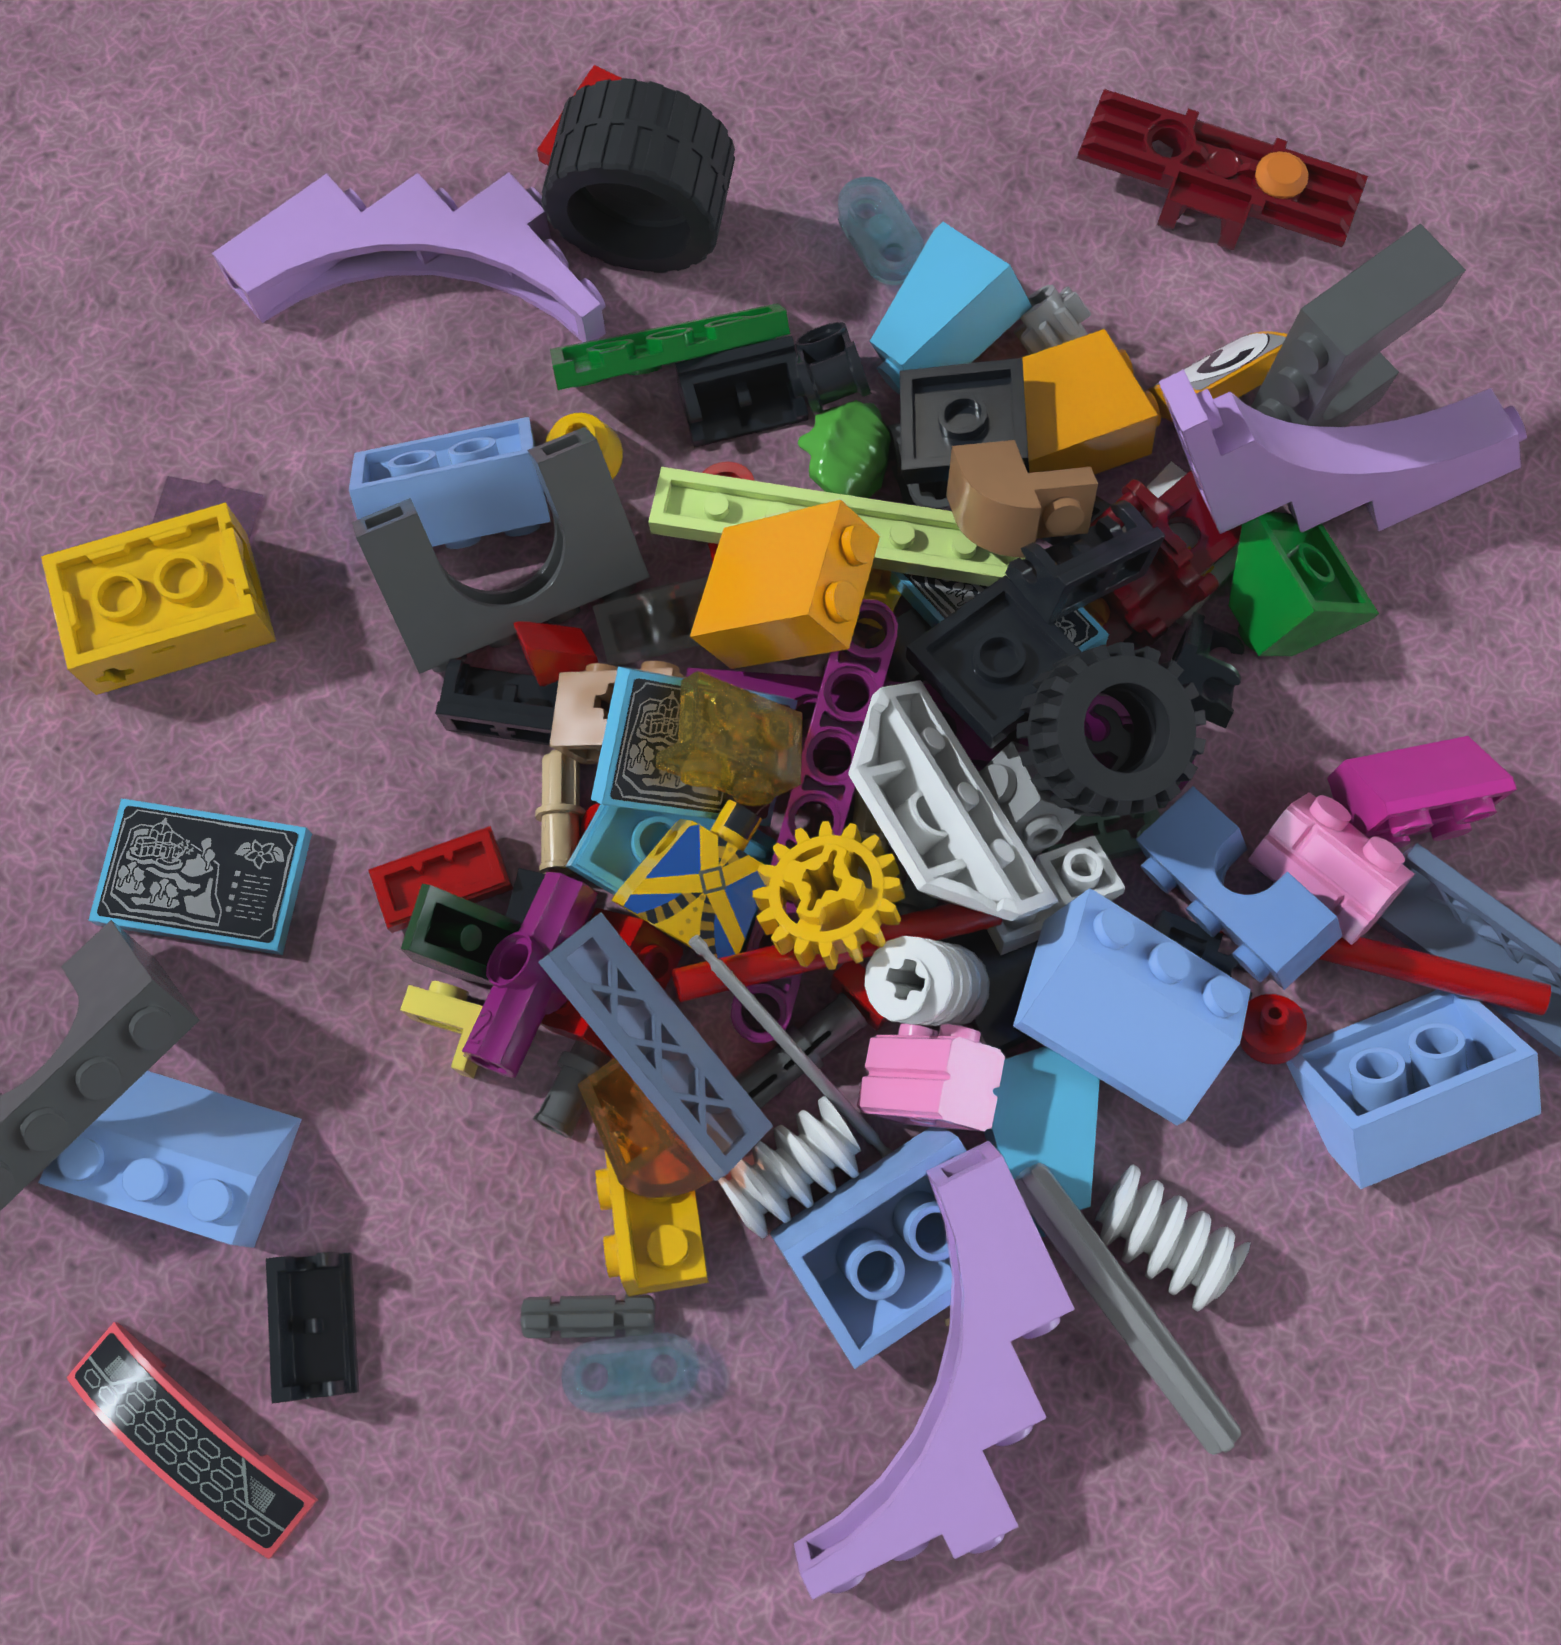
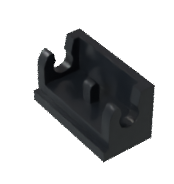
(741, 391)
(1086, 564)
(1211, 676)
(496, 704)
(311, 1326)

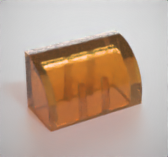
(637, 1137)

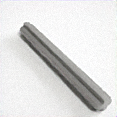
(1127, 1309)

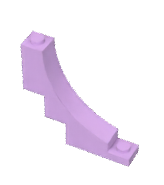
(1394, 467)

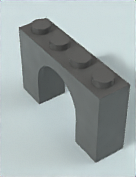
(1332, 354)
(589, 560)
(121, 1029)

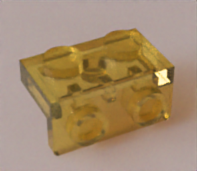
(734, 742)

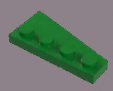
(651, 348)

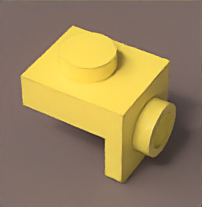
(447, 1009)

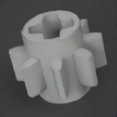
(1052, 319)

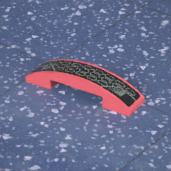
(188, 1443)

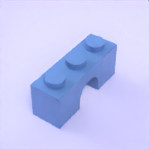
(1274, 930)

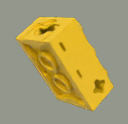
(157, 599)

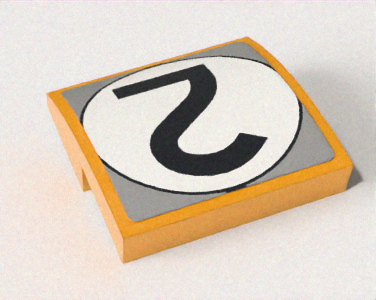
(1232, 368)

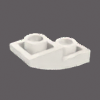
(1069, 874)

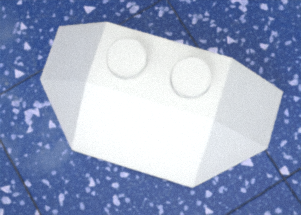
(941, 810)

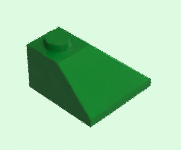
(1293, 587)

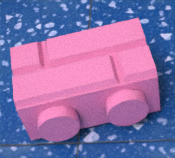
(1334, 862)
(932, 1078)

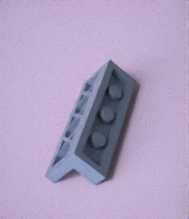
(1433, 920)
(657, 1046)

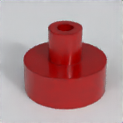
(1273, 1029)

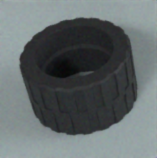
(638, 175)

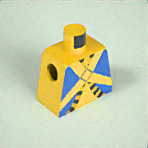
(699, 881)

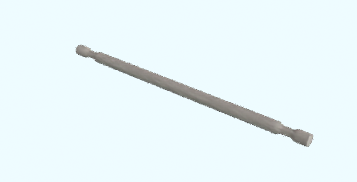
(788, 1045)

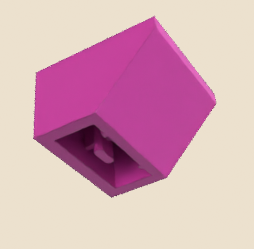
(1421, 790)

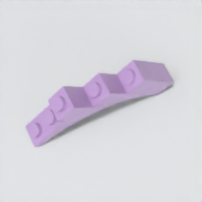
(334, 240)
(981, 1397)

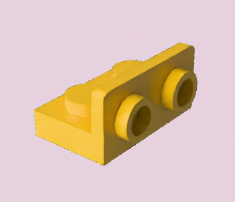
(654, 1238)

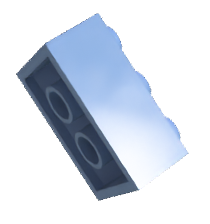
(458, 482)
(1131, 1005)
(1415, 1084)
(181, 1159)
(876, 1248)

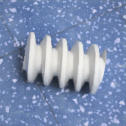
(926, 982)
(792, 1167)
(1170, 1239)

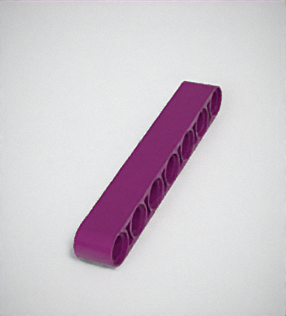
(833, 792)

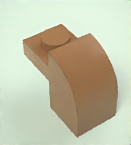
(1009, 508)

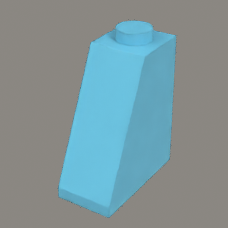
(948, 307)
(1048, 1118)

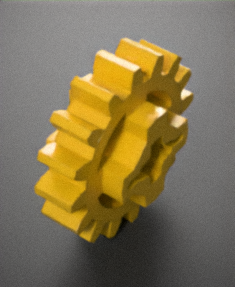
(841, 917)

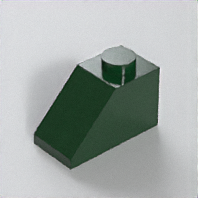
(454, 934)

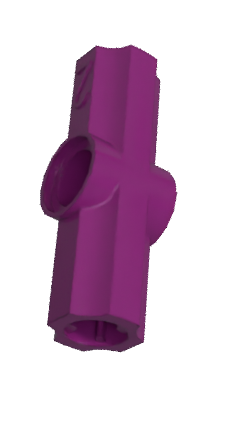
(521, 986)

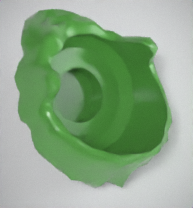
(848, 449)

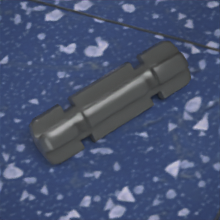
(587, 1316)

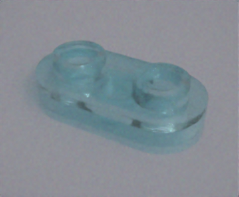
(883, 234)
(630, 1372)

